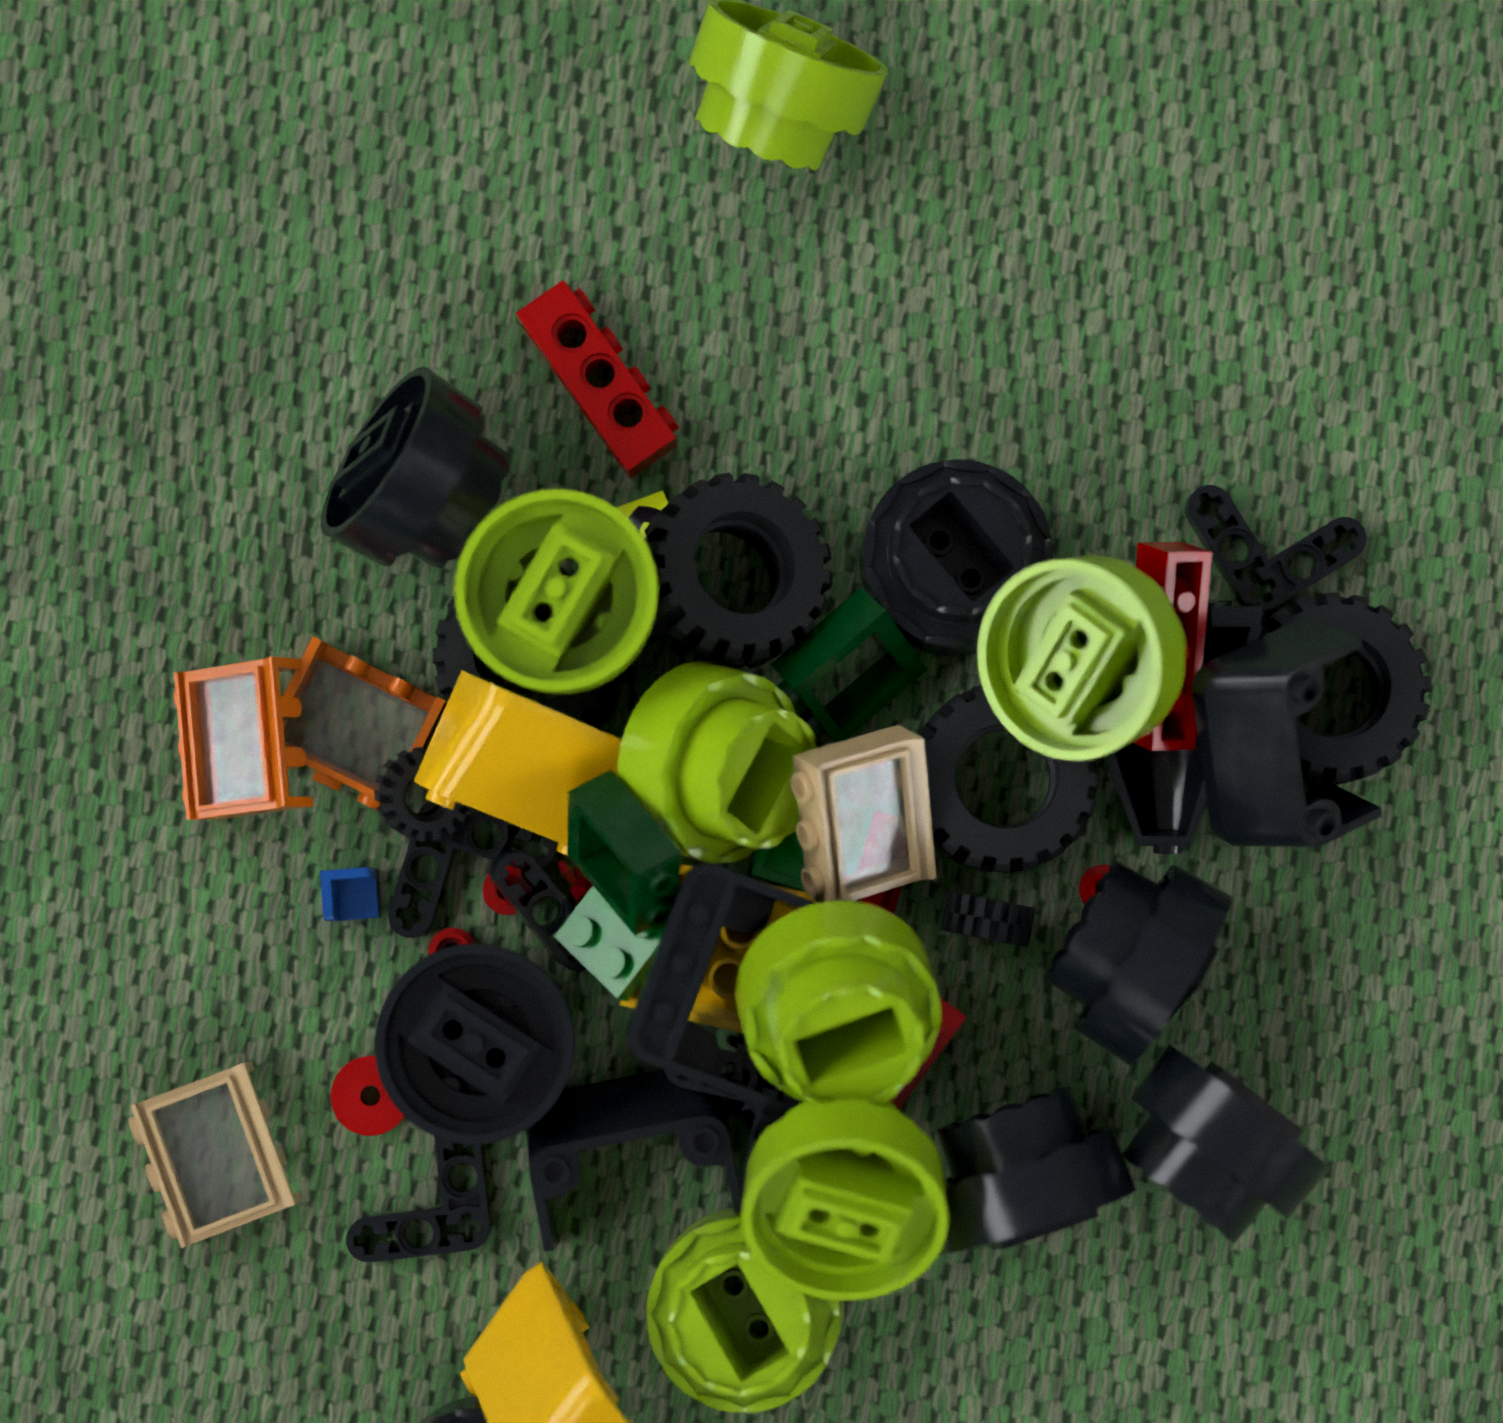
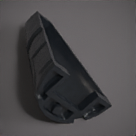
(1167, 787)

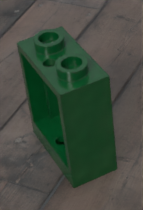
(827, 646)
(623, 852)

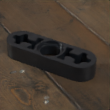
(512, 891)

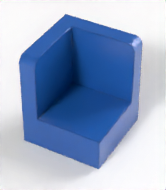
(350, 894)

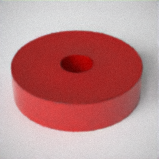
(349, 1103)

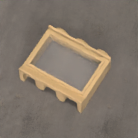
(864, 815)
(212, 1155)

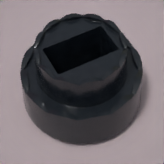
(415, 475)
(989, 529)
(1138, 954)
(449, 1082)
(1219, 1145)
(1028, 1172)

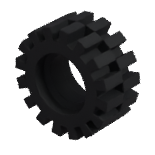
(394, 805)
(988, 919)

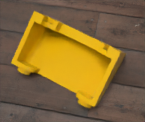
(512, 758)
(536, 1360)

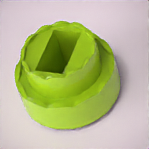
(781, 82)
(597, 614)
(1073, 696)
(715, 760)
(838, 1003)
(845, 1200)
(705, 1329)

